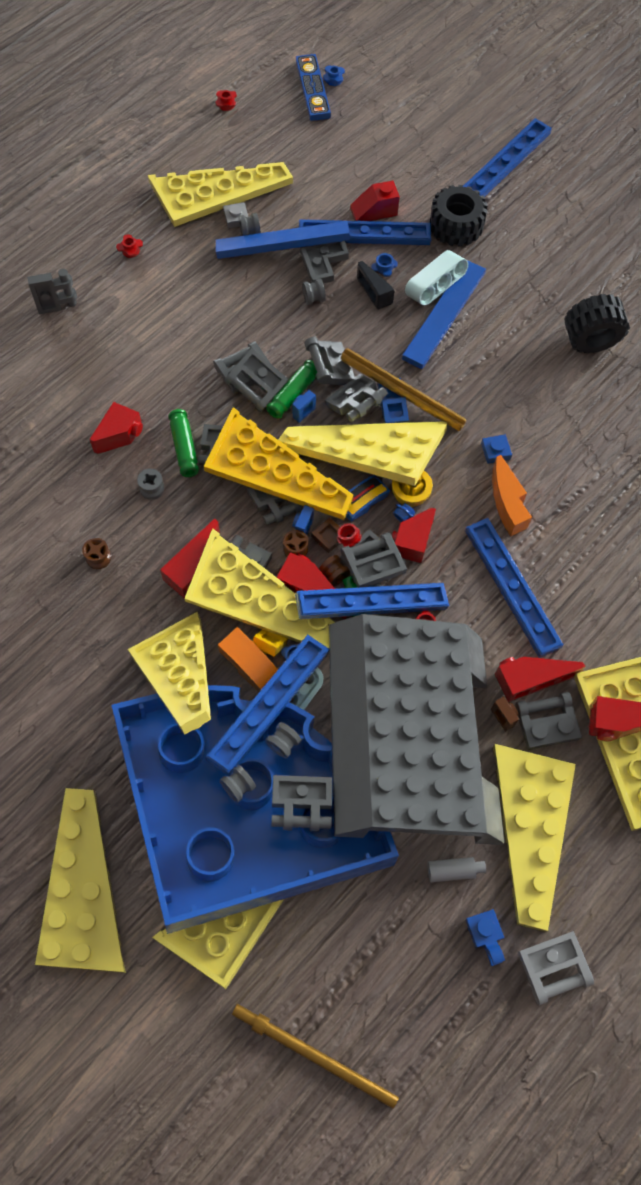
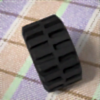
(458, 215)
(596, 323)

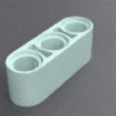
(436, 277)

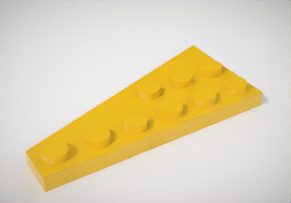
(266, 464)

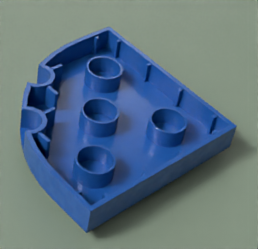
(220, 853)

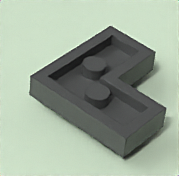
(318, 259)

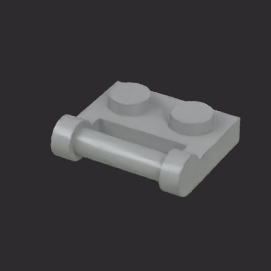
(552, 957)

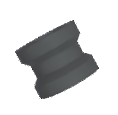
(249, 225)
(313, 291)
(150, 490)
(283, 740)
(237, 783)

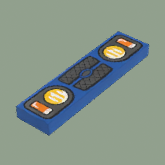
(313, 87)

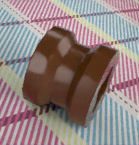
(296, 539)
(96, 547)
(334, 570)

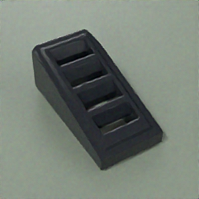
(375, 286)

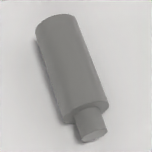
(454, 869)

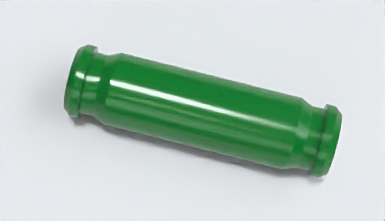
(293, 388)
(183, 443)

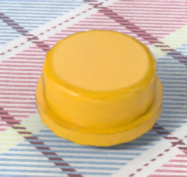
(412, 494)

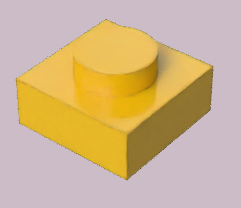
(269, 642)

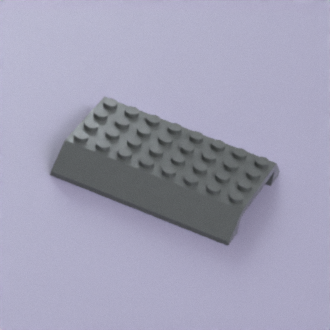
(408, 729)

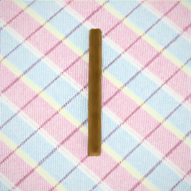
(403, 389)

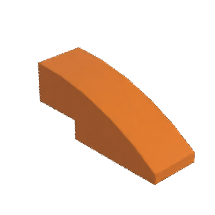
(509, 498)
(247, 658)

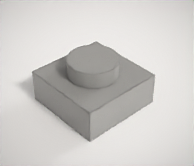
(233, 212)

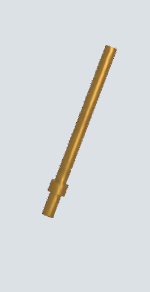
(261, 1024)

